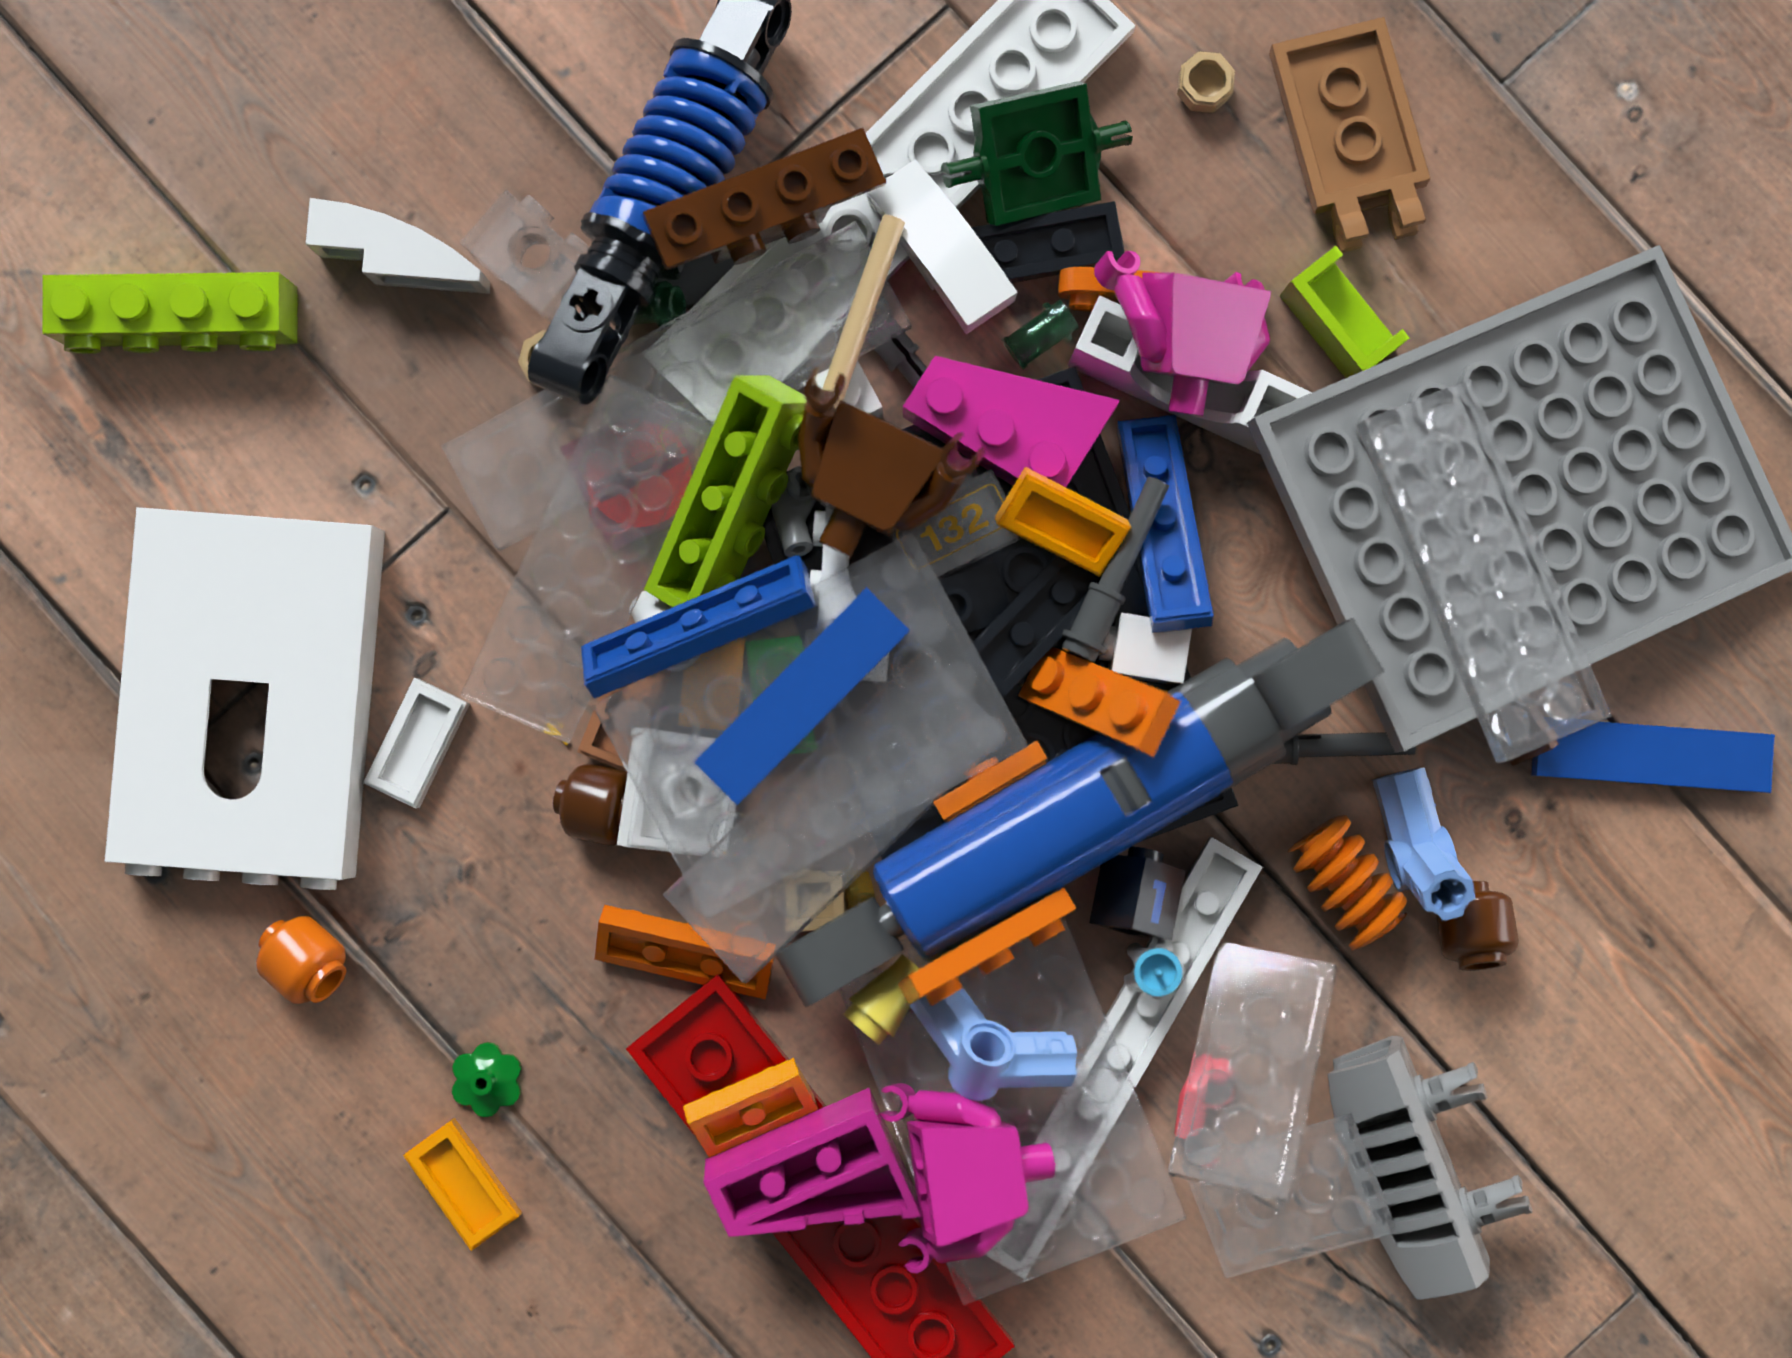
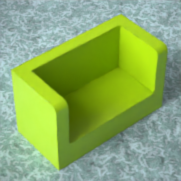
(1339, 317)

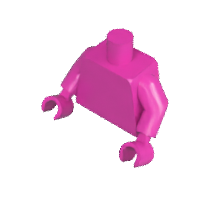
(1189, 326)
(965, 1174)

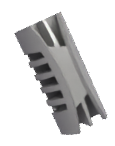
(1435, 1218)

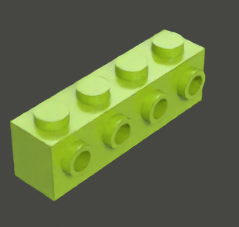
(170, 310)
(730, 490)

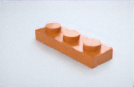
(1100, 700)
(668, 950)
(988, 950)

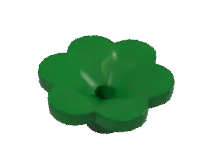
(498, 1071)

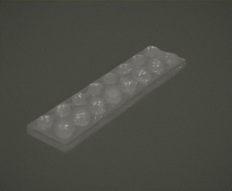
(766, 325)

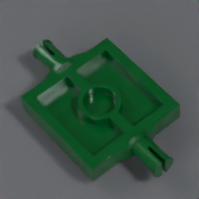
(1036, 153)

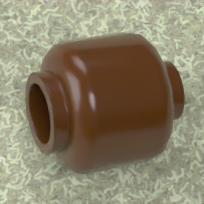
(591, 803)
(1483, 933)

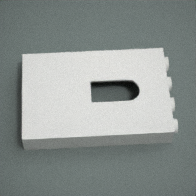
(256, 606)

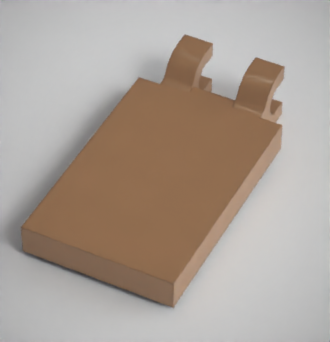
(1352, 128)

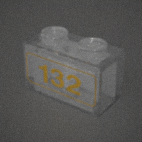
(965, 528)

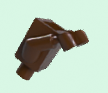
(872, 469)

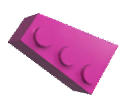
(1009, 416)
(813, 1172)

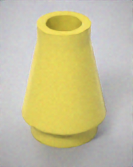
(881, 1004)

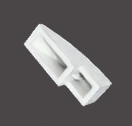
(944, 247)
(389, 248)

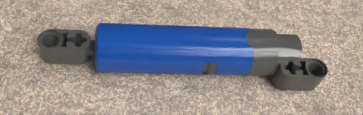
(1082, 810)

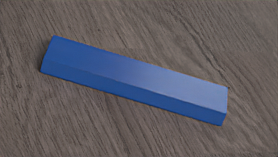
(1172, 551)
(697, 626)
(801, 696)
(1662, 757)

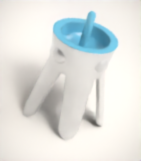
(1155, 970)

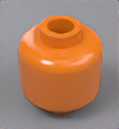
(301, 960)

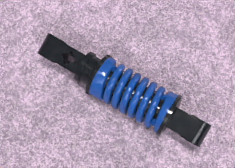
(677, 148)

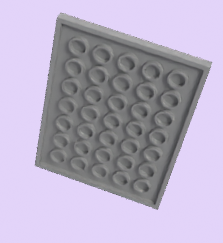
(1615, 451)

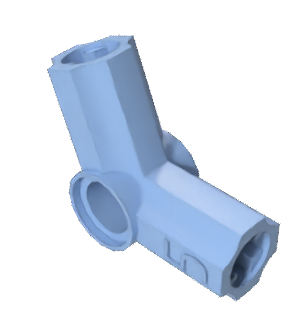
(1418, 848)
(988, 1055)

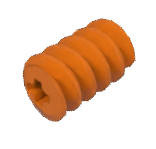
(1350, 881)

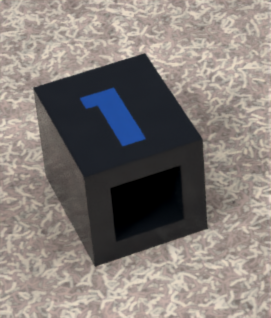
(1138, 894)

